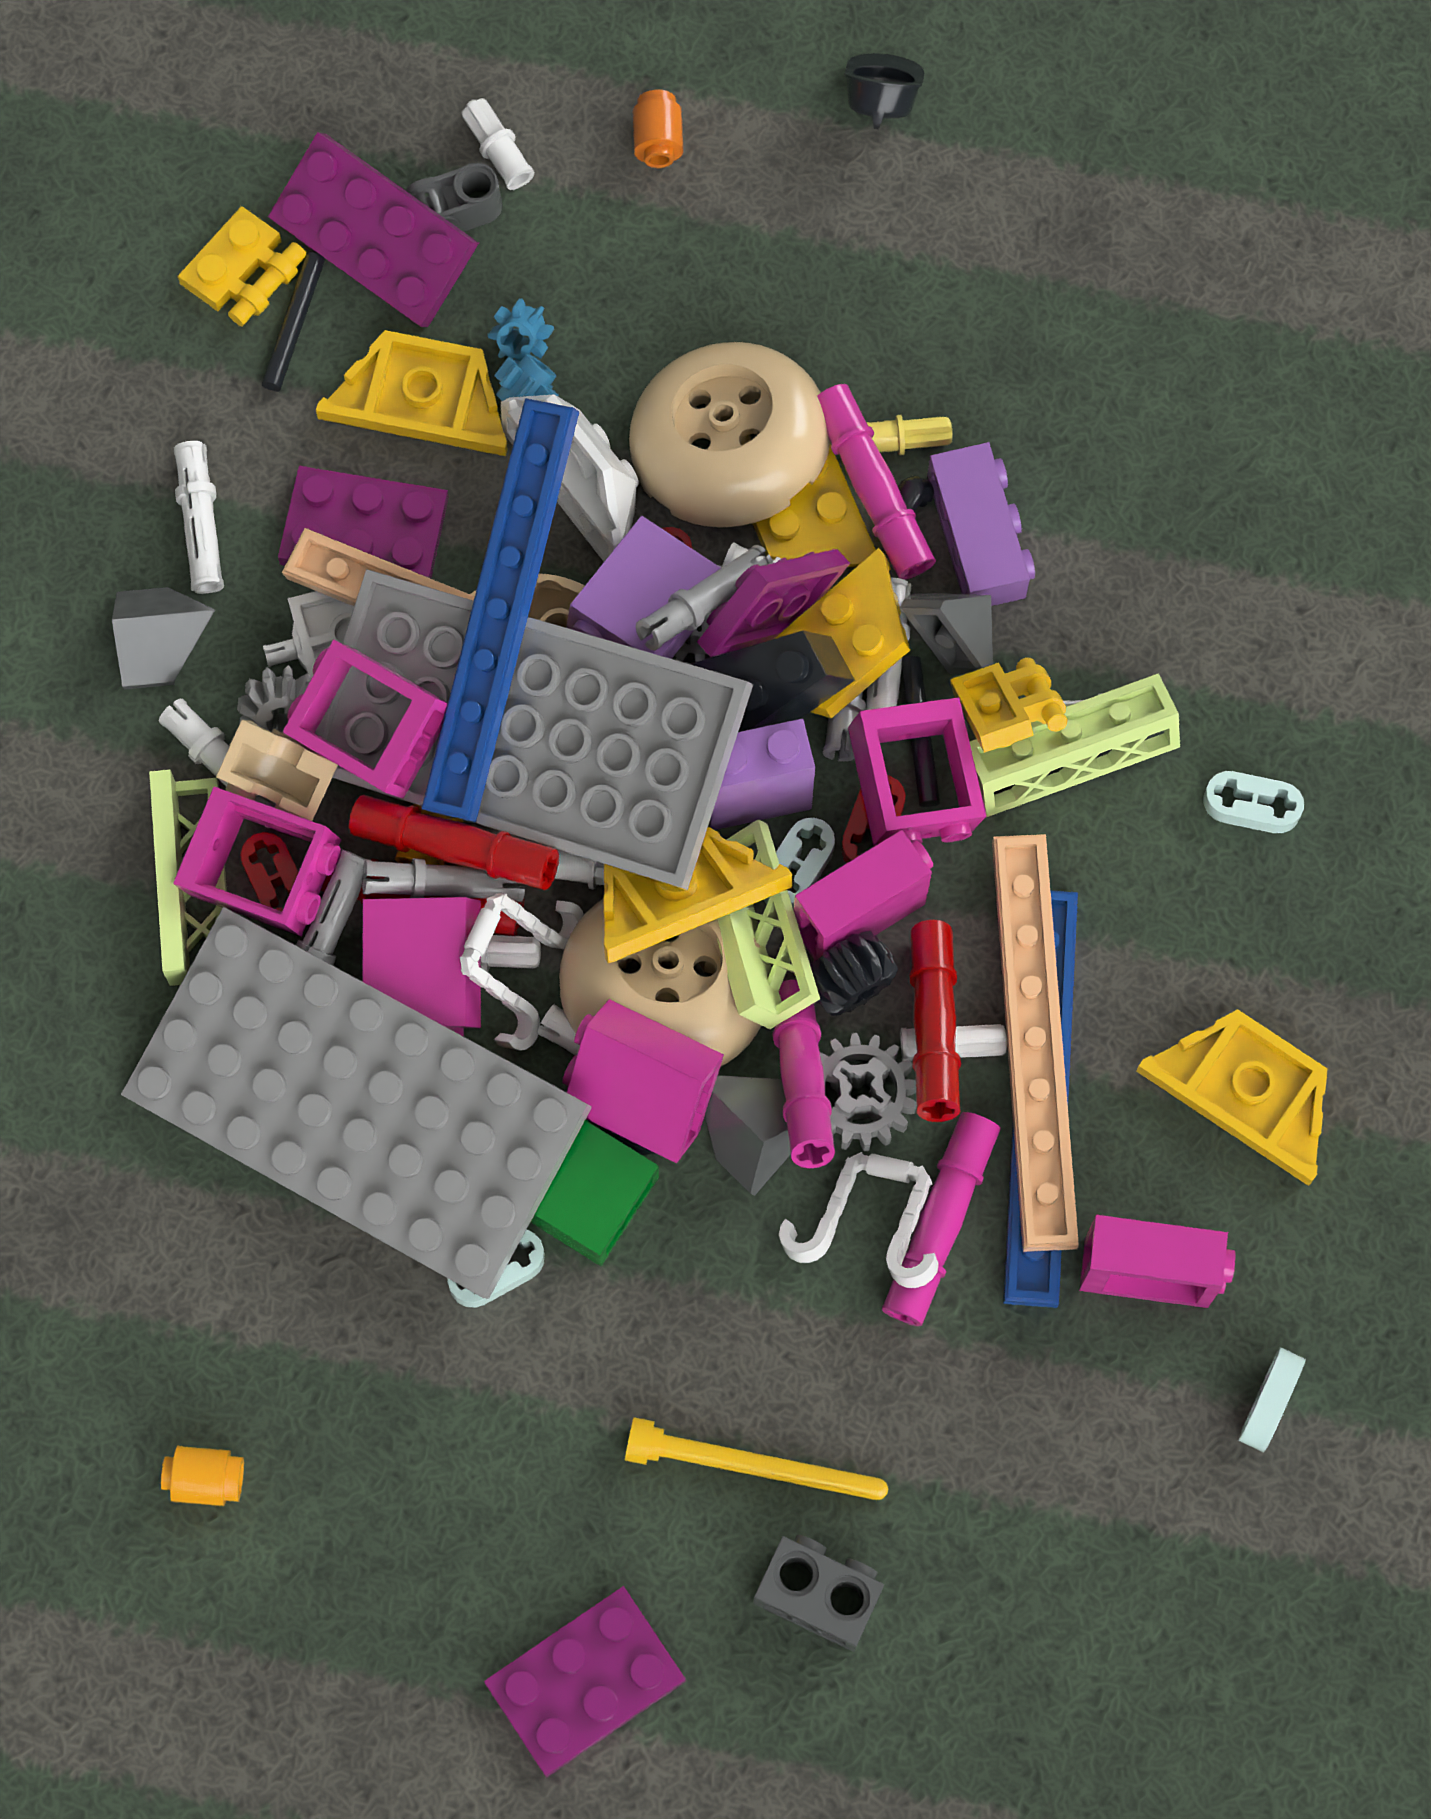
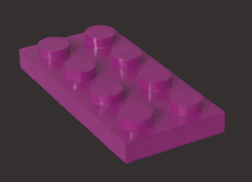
(373, 230)

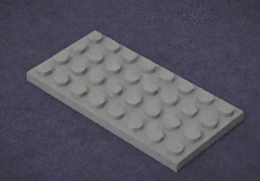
(595, 741)
(356, 1102)

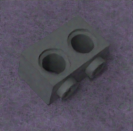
(812, 1606)

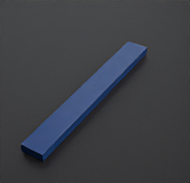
(500, 609)
(1035, 1275)

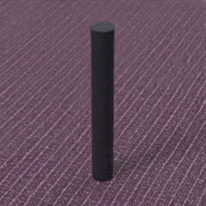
(293, 321)
(921, 747)

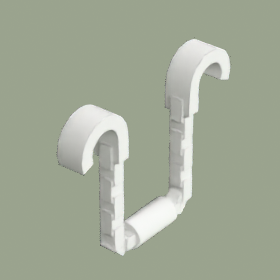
(476, 946)
(881, 1167)

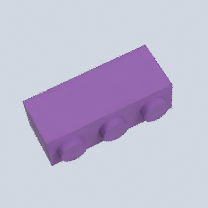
(980, 523)

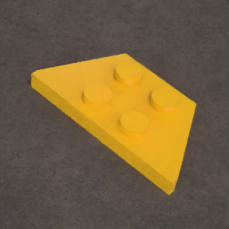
(421, 393)
(818, 521)
(864, 623)
(650, 911)
(1250, 1088)

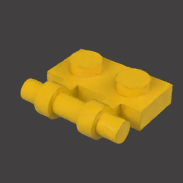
(232, 258)
(993, 705)

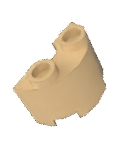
(276, 769)

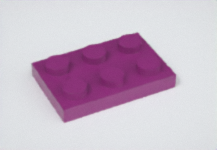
(369, 514)
(770, 600)
(584, 1681)

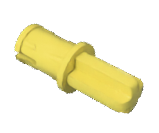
(910, 434)

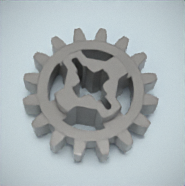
(873, 1074)

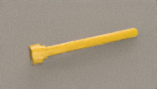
(650, 1442)

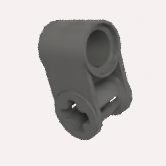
(451, 193)

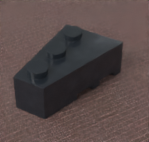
(787, 676)

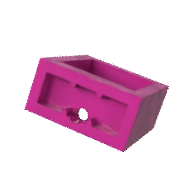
(911, 722)
(410, 740)
(215, 839)
(1156, 1261)

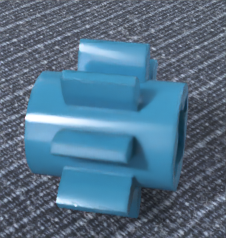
(530, 324)
(524, 378)

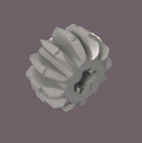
(271, 695)

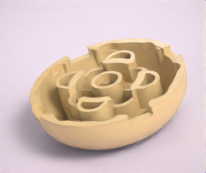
(736, 476)
(666, 974)

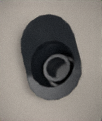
(882, 85)

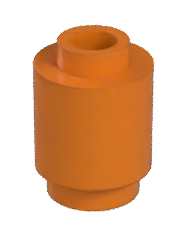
(657, 128)

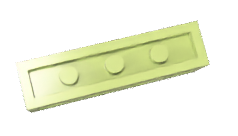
(1095, 725)
(168, 858)
(749, 967)

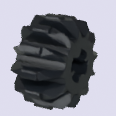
(853, 972)

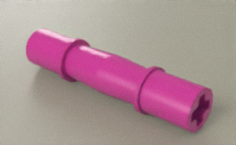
(874, 483)
(802, 1078)
(944, 1212)

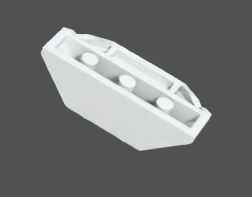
(596, 485)

